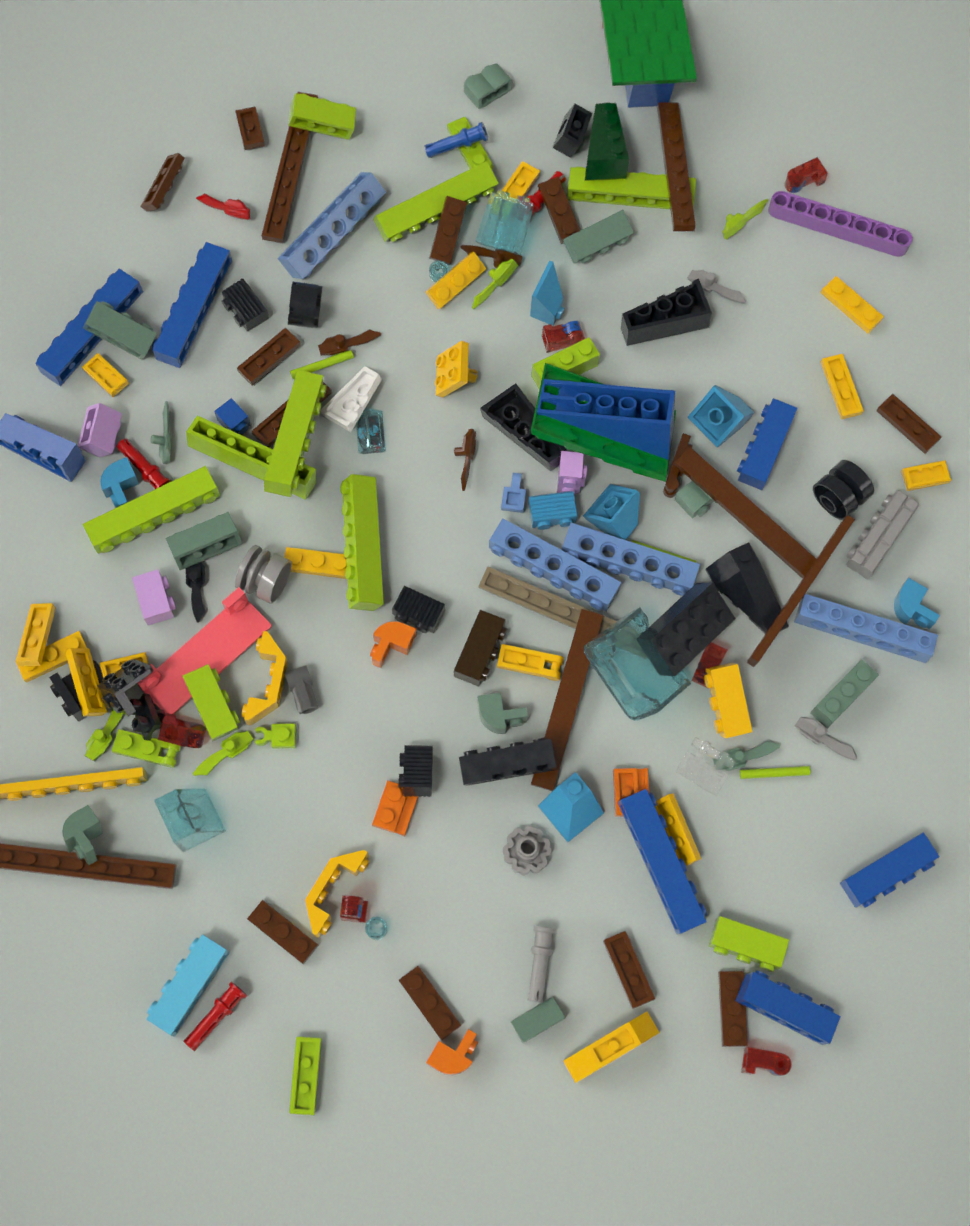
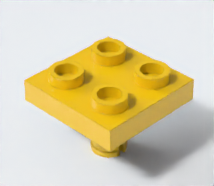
(453, 369)

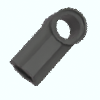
(300, 684)

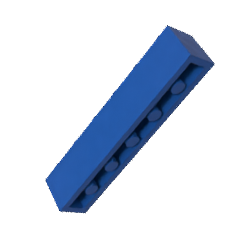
(192, 304)
(75, 342)
(662, 862)

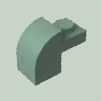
(494, 717)
(79, 830)

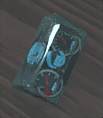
(370, 432)

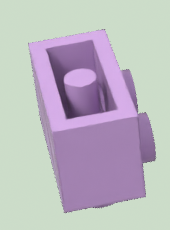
(100, 430)
(571, 472)
(153, 597)

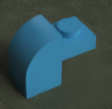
(116, 479)
(908, 605)

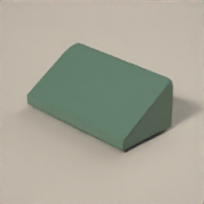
(538, 1020)

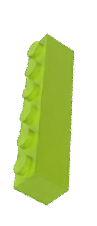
(636, 190)
(429, 204)
(294, 434)
(240, 452)
(151, 510)
(362, 543)

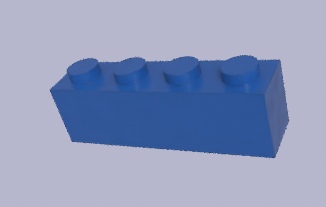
(767, 444)
(889, 870)
(788, 1008)

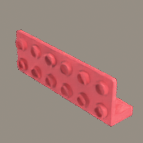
(214, 644)

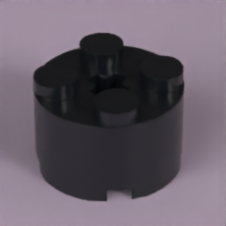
(304, 305)

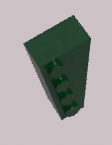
(607, 145)

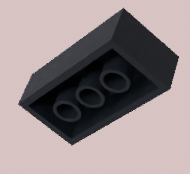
(686, 629)

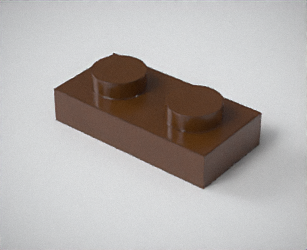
(250, 128)

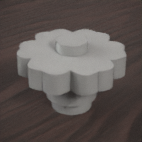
(527, 850)

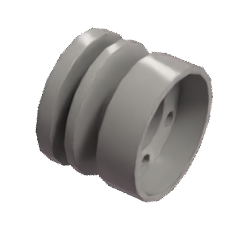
(263, 574)

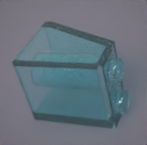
(505, 222)
(189, 817)

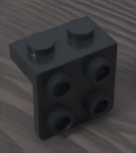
(116, 684)
(66, 689)

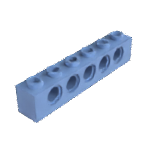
(293, 257)
(508, 532)
(642, 555)
(866, 628)

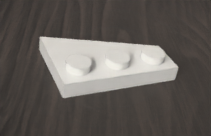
(352, 399)

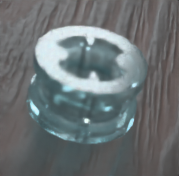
(437, 265)
(375, 936)

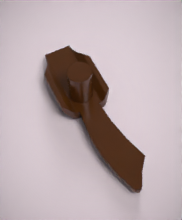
(498, 255)
(339, 344)
(467, 450)

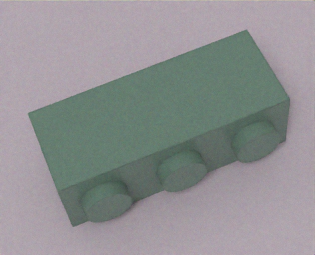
(598, 237)
(120, 329)
(204, 540)
(844, 694)

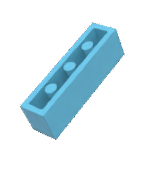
(187, 985)

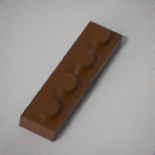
(268, 430)

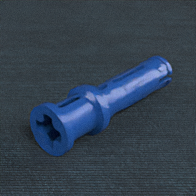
(465, 137)

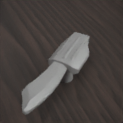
(708, 283)
(817, 733)

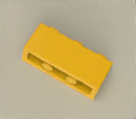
(728, 700)

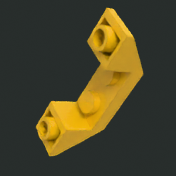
(259, 708)
(353, 863)
(611, 1047)

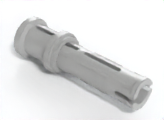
(541, 951)

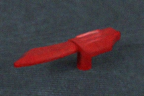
(231, 207)

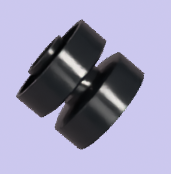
(843, 489)

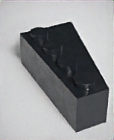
(667, 316)
(513, 416)
(507, 762)

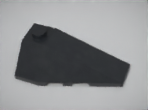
(745, 583)

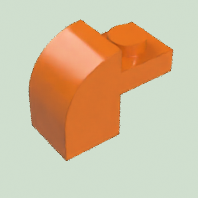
(393, 636)
(450, 1061)

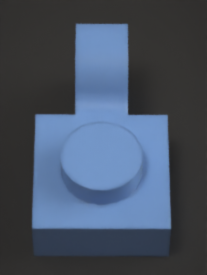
(513, 496)

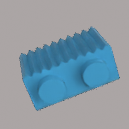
(552, 510)

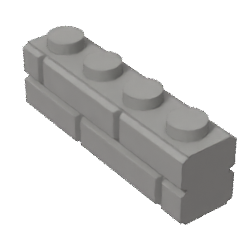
(882, 535)

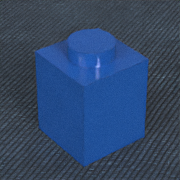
(232, 417)

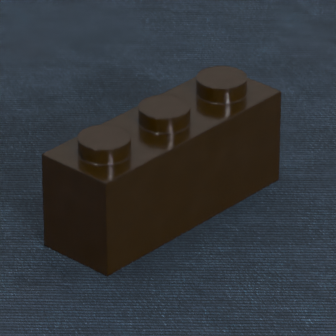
(480, 648)

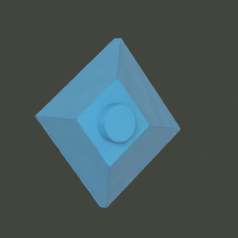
(547, 297)
(720, 415)
(615, 511)
(571, 807)

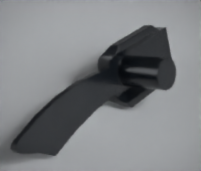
(196, 580)

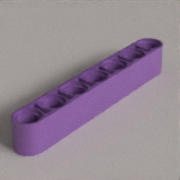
(850, 223)

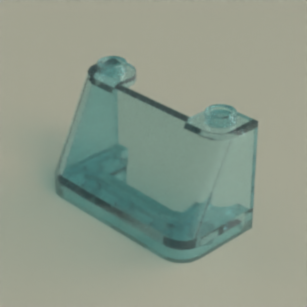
(629, 671)

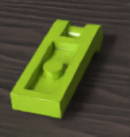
(135, 747)

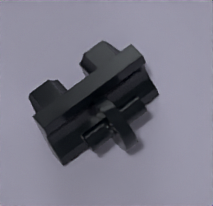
(146, 718)

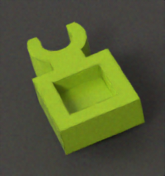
(280, 736)

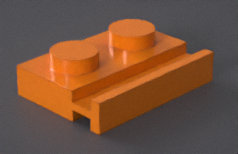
(628, 782)
(394, 810)

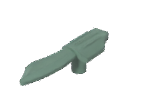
(164, 441)
(757, 752)

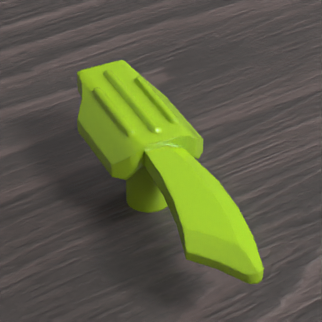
(737, 221)
(499, 277)
(101, 738)
(230, 747)

